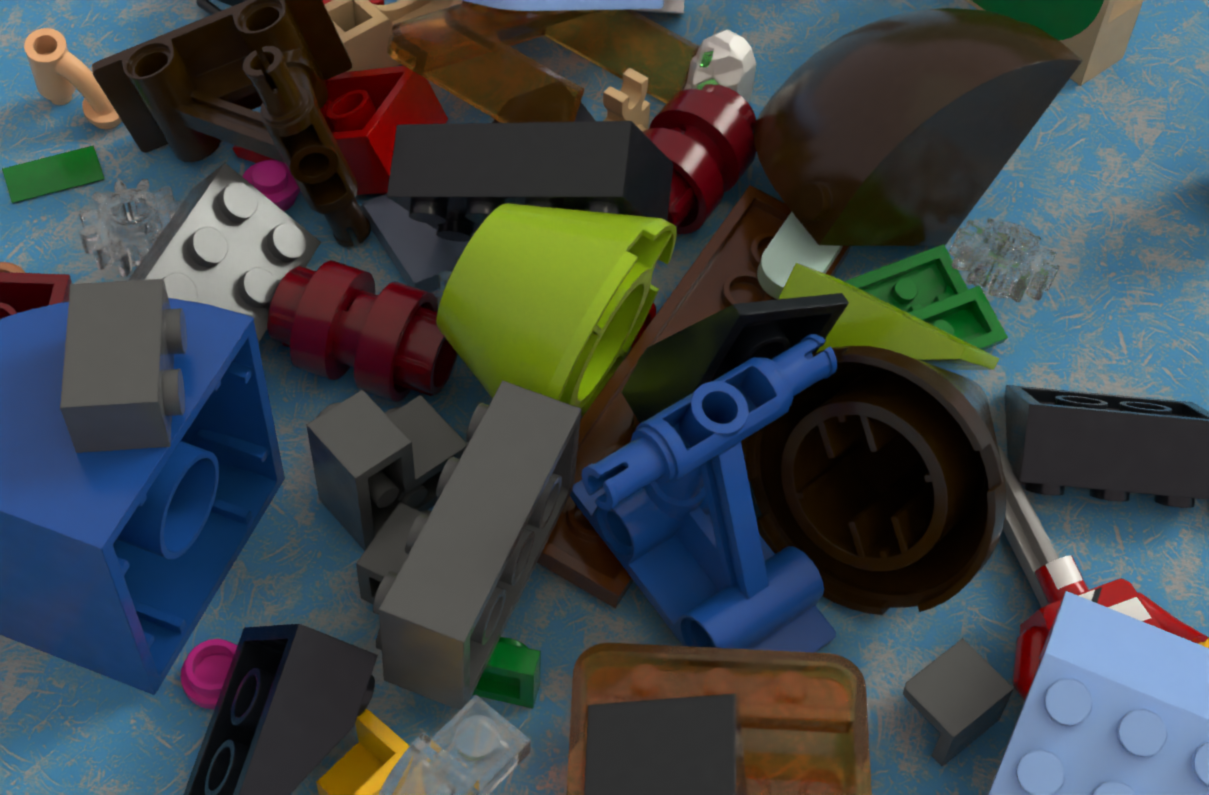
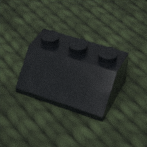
(1108, 445)

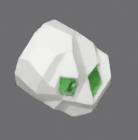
(723, 61)

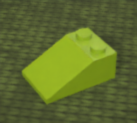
(882, 325)

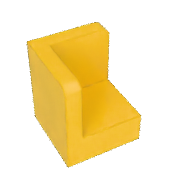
(367, 763)

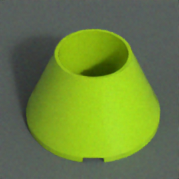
(553, 297)

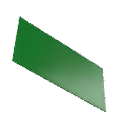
(52, 174)

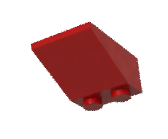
(364, 117)

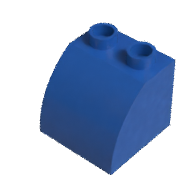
(127, 547)

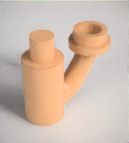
(61, 73)

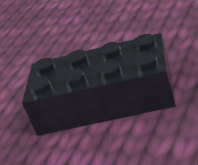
(465, 171)

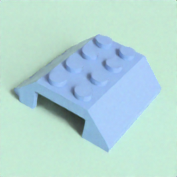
(1110, 711)

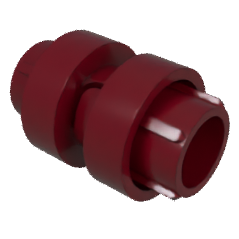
(711, 146)
(339, 322)

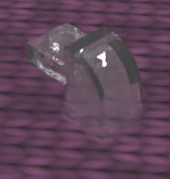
(462, 758)

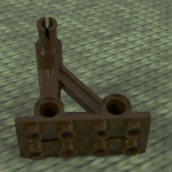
(212, 73)

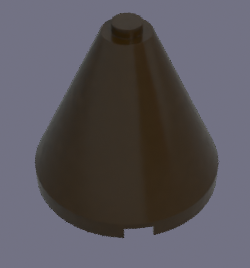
(883, 480)

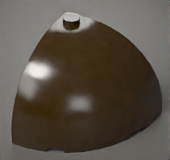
(907, 123)

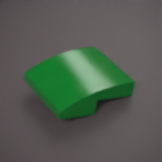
(936, 294)

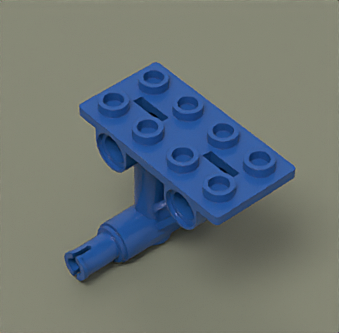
(685, 517)

